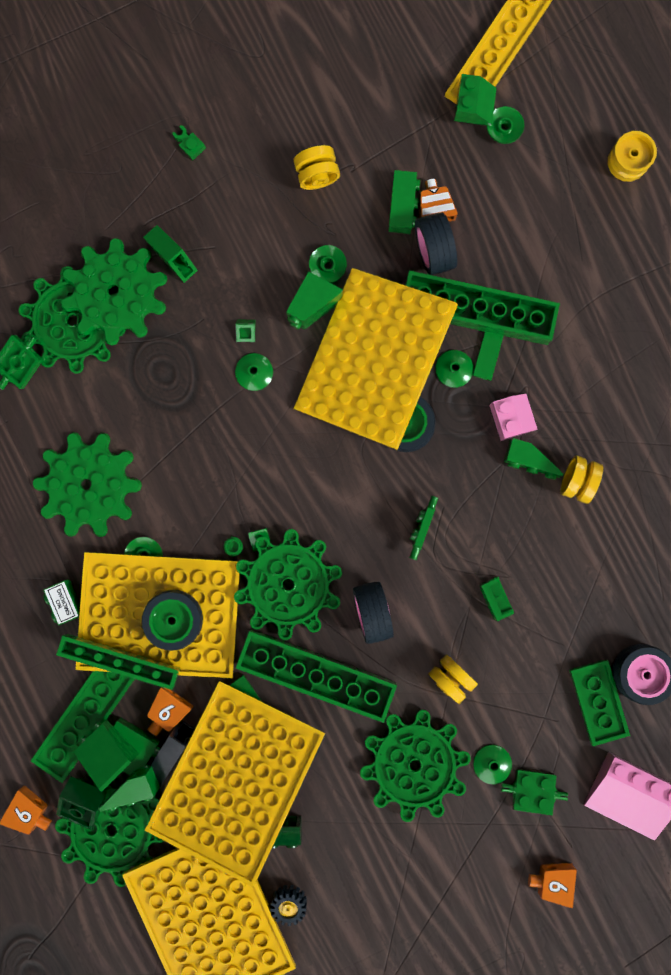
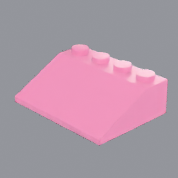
(631, 796)

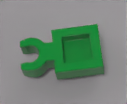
(189, 144)

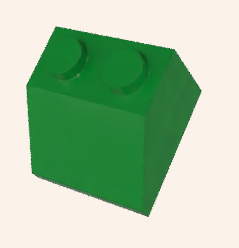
(475, 100)

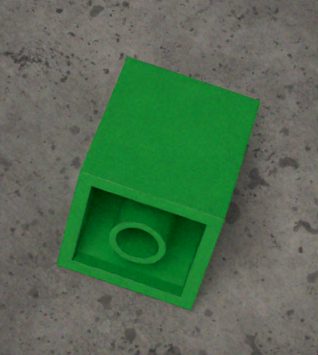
(312, 301)
(104, 754)

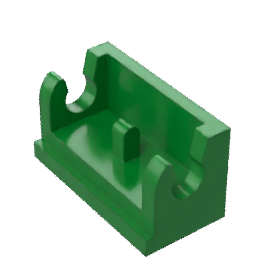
(496, 599)

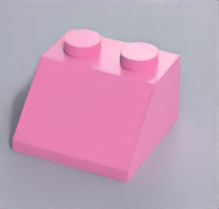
(513, 416)

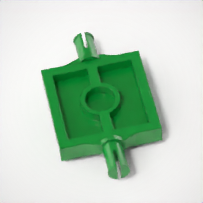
(18, 361)
(418, 535)
(534, 792)

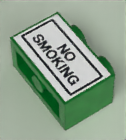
(62, 602)

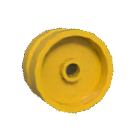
(632, 156)
(316, 167)
(581, 479)
(452, 679)

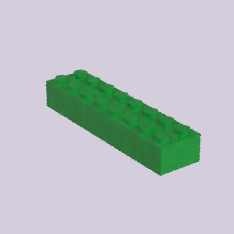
(492, 309)
(316, 675)

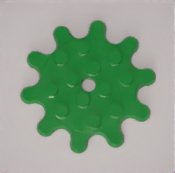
(125, 308)
(55, 333)
(107, 487)
(290, 606)
(421, 786)
(108, 851)

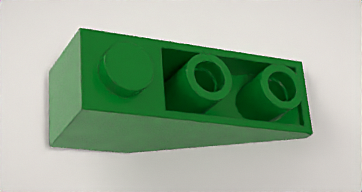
(528, 456)
(138, 786)

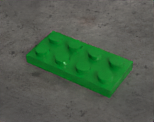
(599, 702)

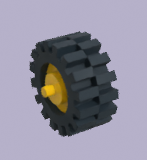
(288, 905)

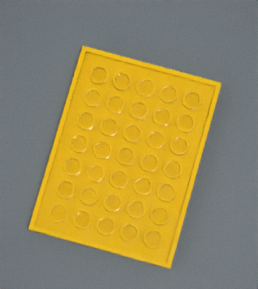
(375, 357)
(122, 585)
(235, 783)
(206, 919)

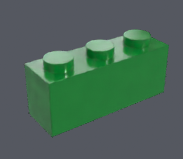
(403, 202)

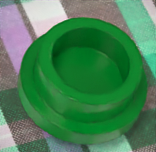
(233, 546)

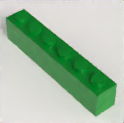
(118, 661)

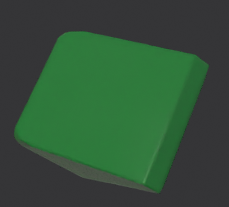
(245, 330)
(253, 536)

